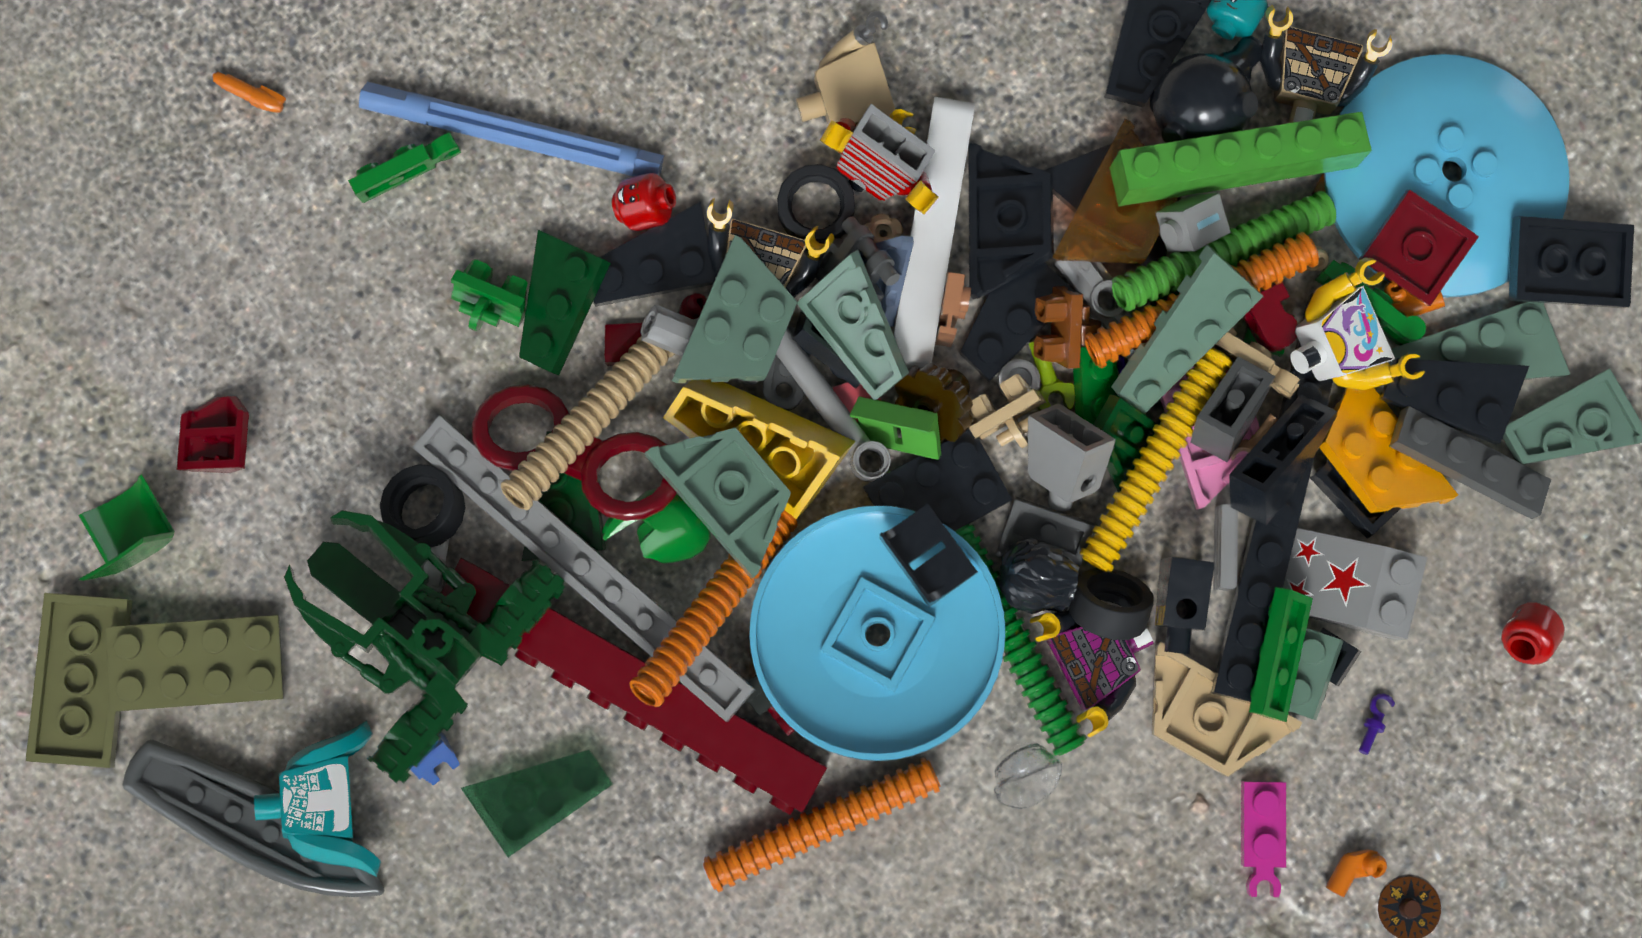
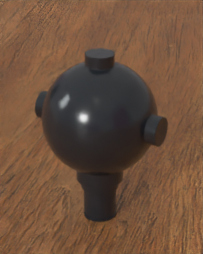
(1207, 93)

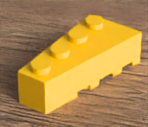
(791, 446)

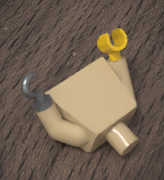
(852, 80)

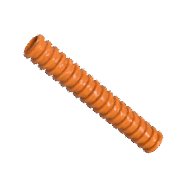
(1259, 271)
(701, 622)
(821, 824)

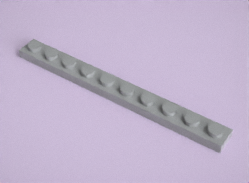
(578, 564)

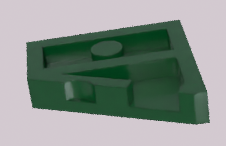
(1130, 433)

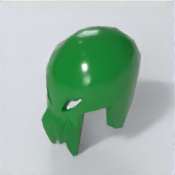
(667, 535)

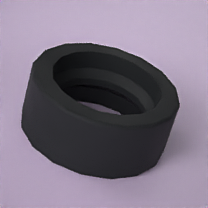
(809, 174)
(407, 482)
(1107, 619)

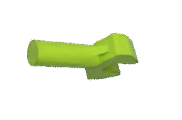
(1051, 384)

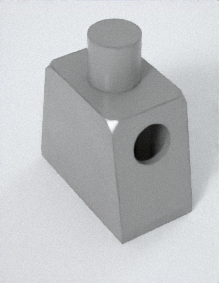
(1066, 455)

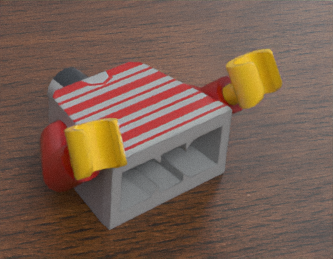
(882, 158)

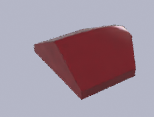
(214, 437)

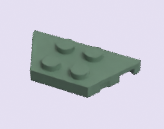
(739, 322)
(727, 491)

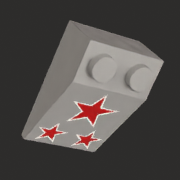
(1356, 583)

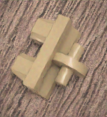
(989, 420)

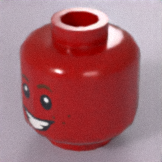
(643, 201)
(1533, 633)

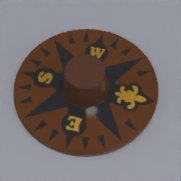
(1409, 907)

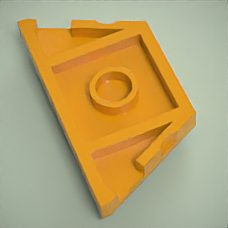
(1372, 469)

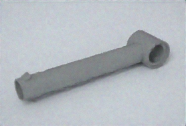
(830, 406)

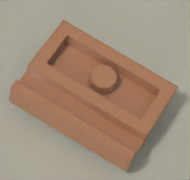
(953, 306)

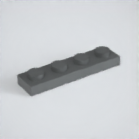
(1470, 462)

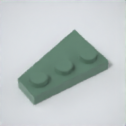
(855, 325)
(1576, 423)

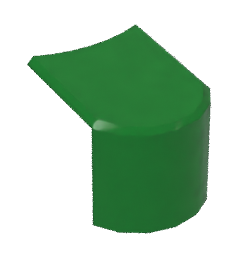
(127, 529)

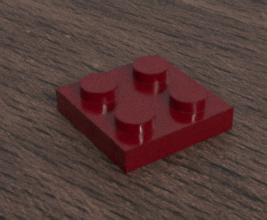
(1419, 247)

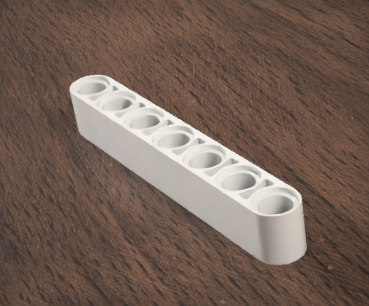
(933, 232)

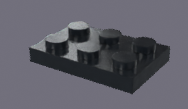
(1571, 262)
(956, 487)

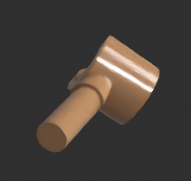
(1247, 445)

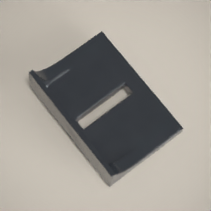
(916, 537)

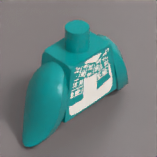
(317, 802)

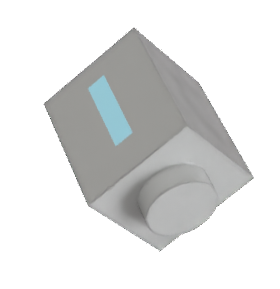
(1193, 222)

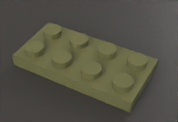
(194, 663)
(71, 682)

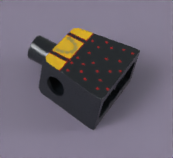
(1191, 583)

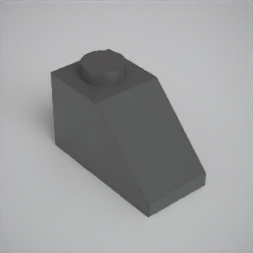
(1231, 409)

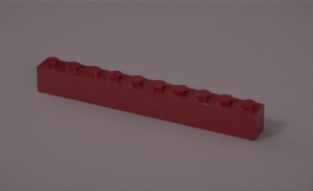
(683, 718)

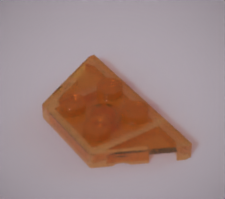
(1104, 230)

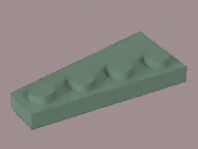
(1197, 320)

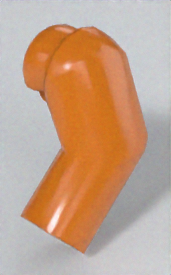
(1409, 304)
(1353, 866)

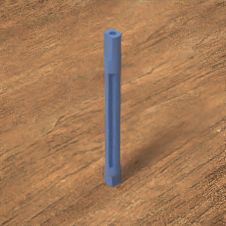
(509, 130)

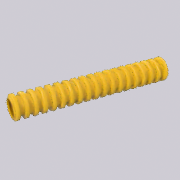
(1155, 461)

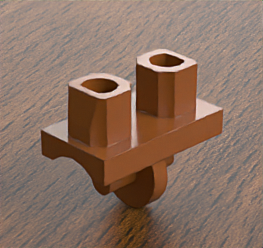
(1069, 325)

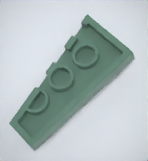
(1507, 337)

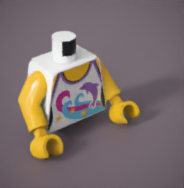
(1344, 336)

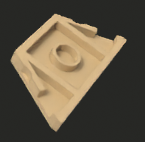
(1205, 724)

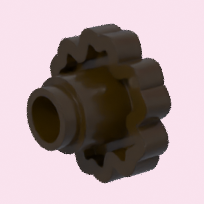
(940, 392)

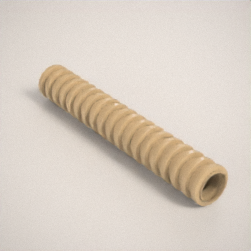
(583, 423)

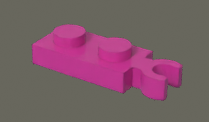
(1263, 832)

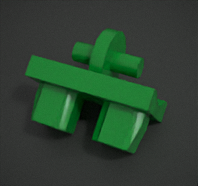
(486, 301)

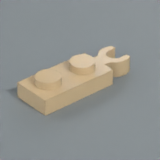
(1284, 381)

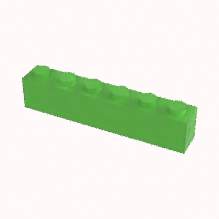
(1239, 158)

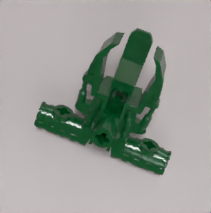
(417, 631)

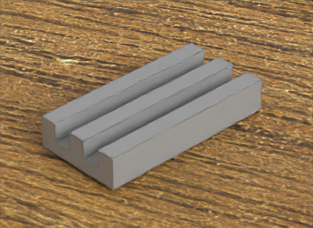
(1225, 548)

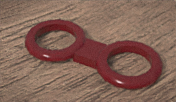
(586, 465)

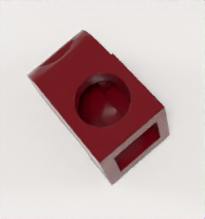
(1269, 321)

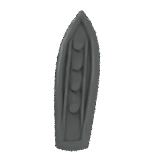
(220, 812)

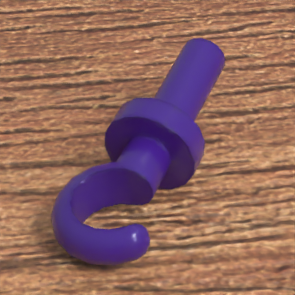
(1374, 724)

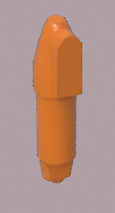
(259, 97)

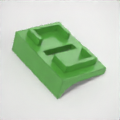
(917, 426)

